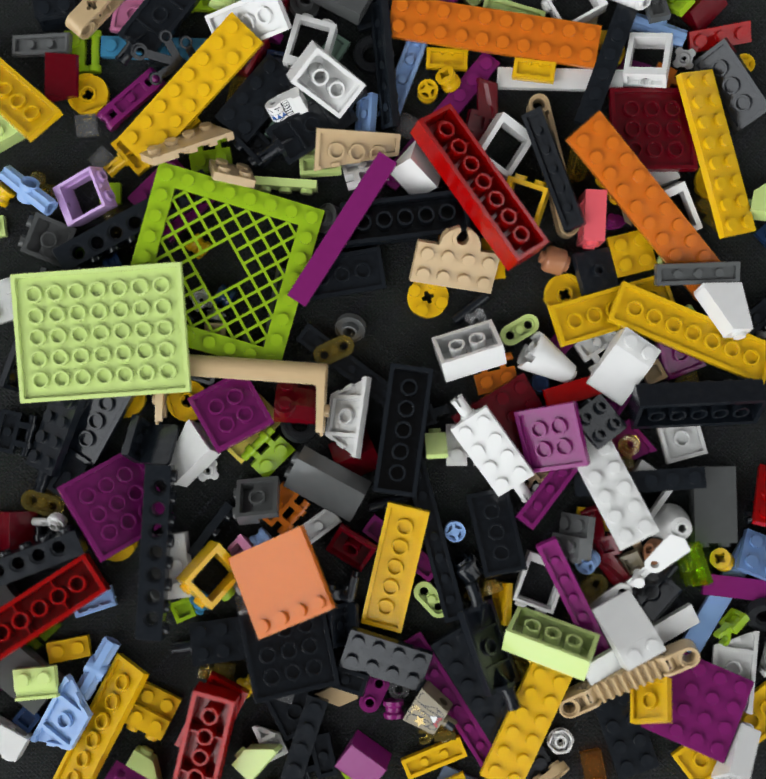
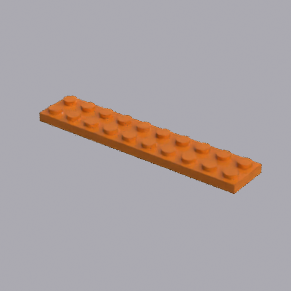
(495, 32)
(638, 194)

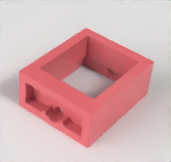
(593, 207)

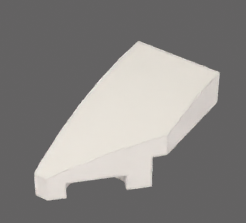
(267, 735)

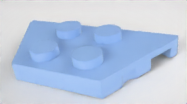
(64, 717)

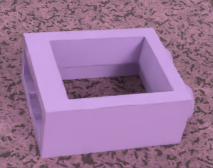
(68, 201)

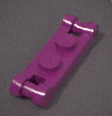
(130, 100)

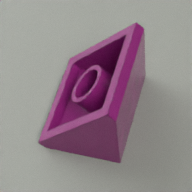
(363, 758)

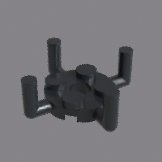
(344, 591)

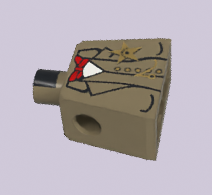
(430, 710)

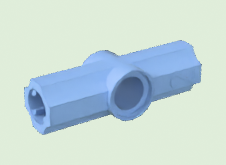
(642, 25)
(28, 190)
(97, 666)

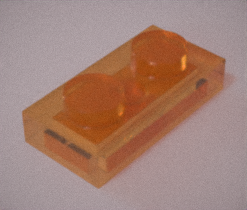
(592, 764)

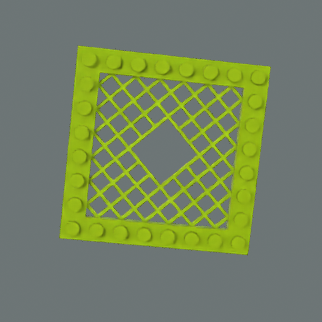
(308, 219)

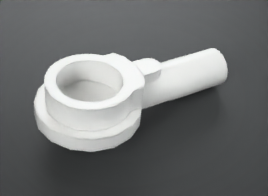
(53, 521)

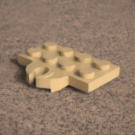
(454, 262)

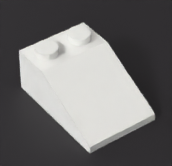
(325, 79)
(623, 365)
(628, 630)

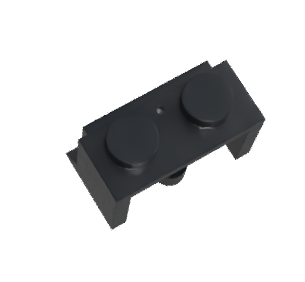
(53, 13)

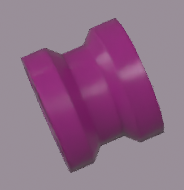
(393, 709)

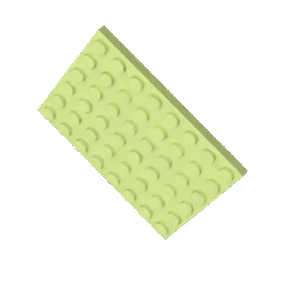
(101, 332)

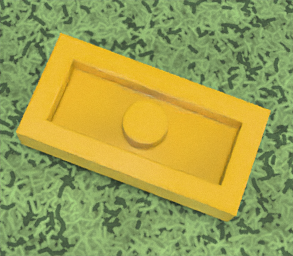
(69, 649)

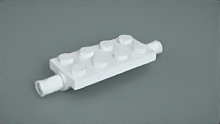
(491, 449)

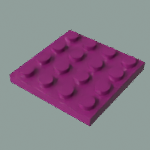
(109, 504)
(705, 709)

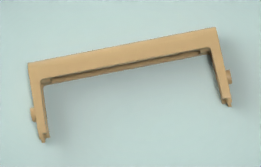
(258, 370)

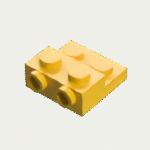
(153, 711)

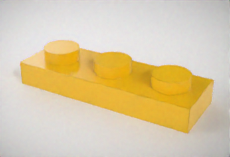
(433, 757)

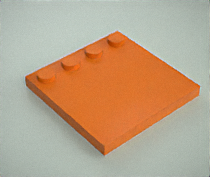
(281, 582)

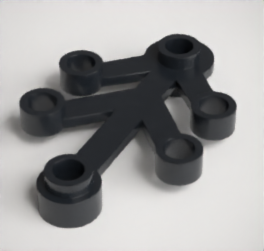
(175, 60)

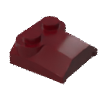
(295, 403)

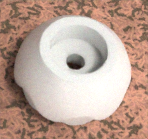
(560, 747)

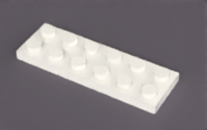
(617, 496)

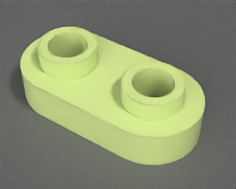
(518, 329)
(428, 600)

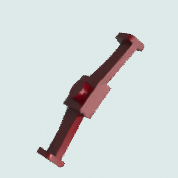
(487, 108)
(607, 549)

